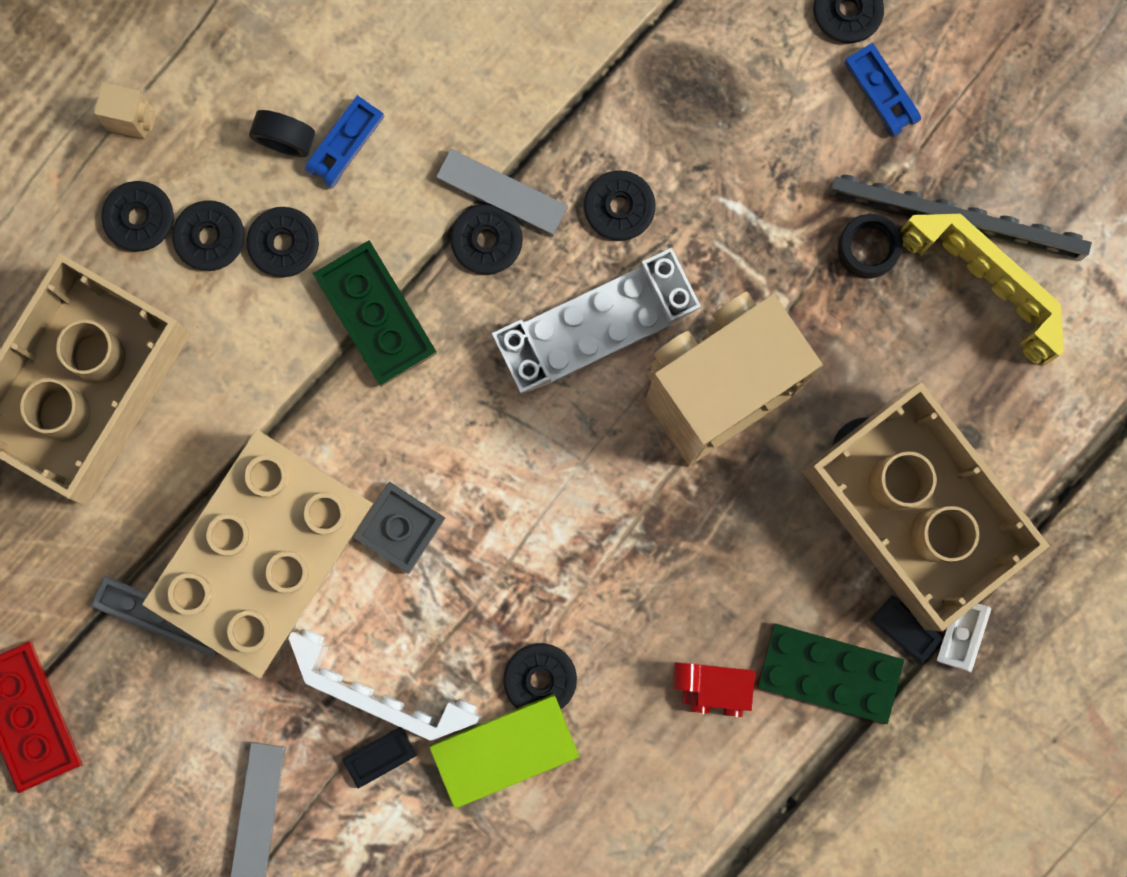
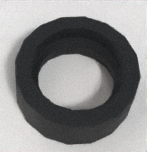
(282, 133)
(873, 221)

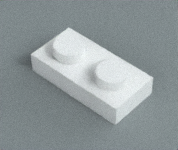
(964, 638)

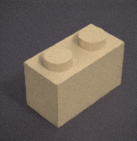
(124, 111)

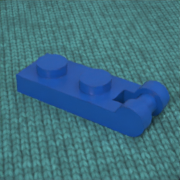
(882, 89)
(344, 141)

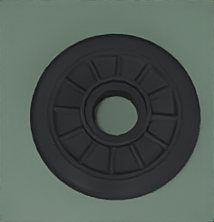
(846, 28)
(282, 221)
(614, 225)
(144, 235)
(214, 255)
(481, 259)
(539, 658)

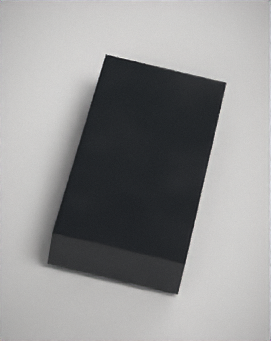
(903, 628)
(379, 757)

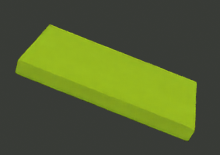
(504, 751)

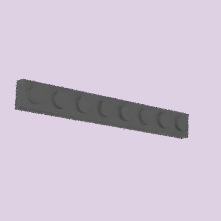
(1003, 228)

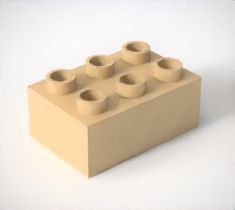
(80, 377)
(730, 379)
(925, 508)
(258, 554)

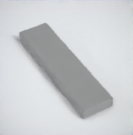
(502, 192)
(126, 603)
(258, 810)

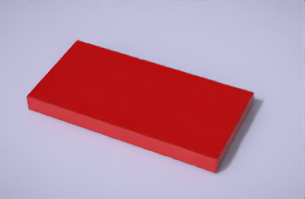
(31, 724)

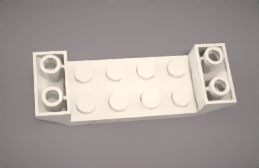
(597, 323)
(310, 655)

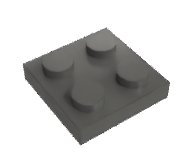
(399, 527)

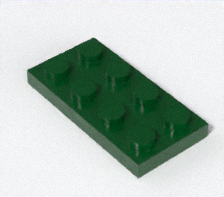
(375, 313)
(830, 673)

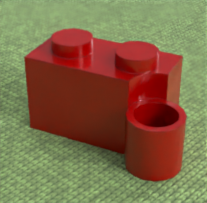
(714, 687)

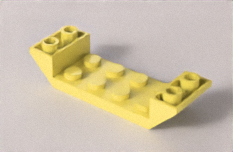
(1008, 279)

